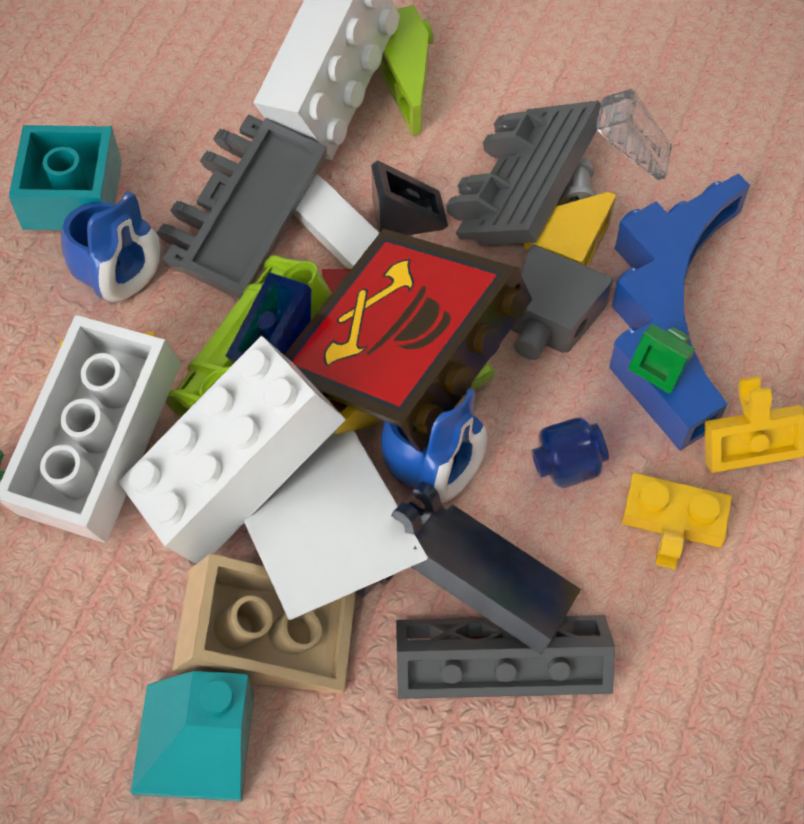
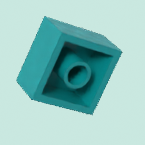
(61, 171)

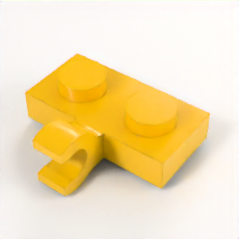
(757, 434)
(676, 514)

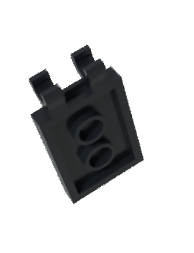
(487, 570)

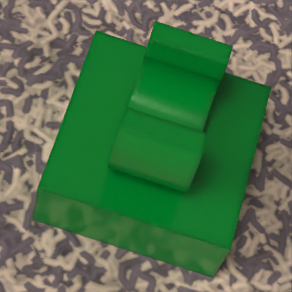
(662, 357)

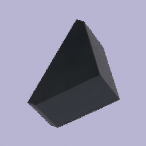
(405, 202)

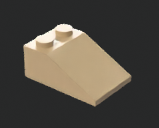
(240, 627)

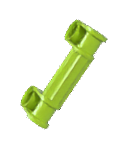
(211, 360)

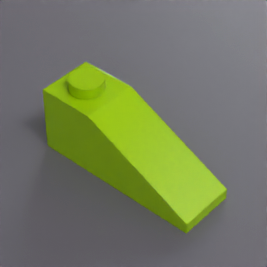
(406, 65)

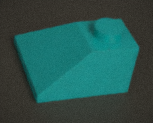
(195, 737)

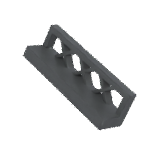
(501, 663)

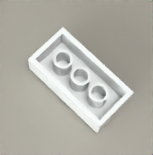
(326, 67)
(89, 428)
(230, 452)

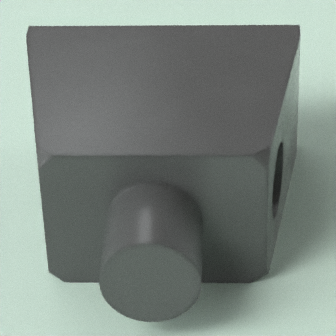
(563, 304)

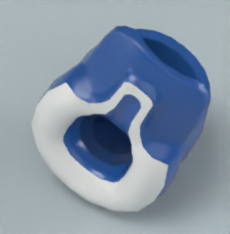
(110, 247)
(450, 457)

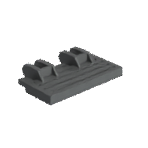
(535, 163)
(246, 204)

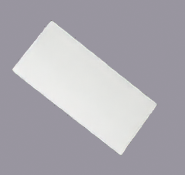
(330, 529)

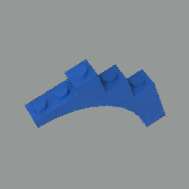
(652, 291)

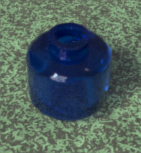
(570, 452)

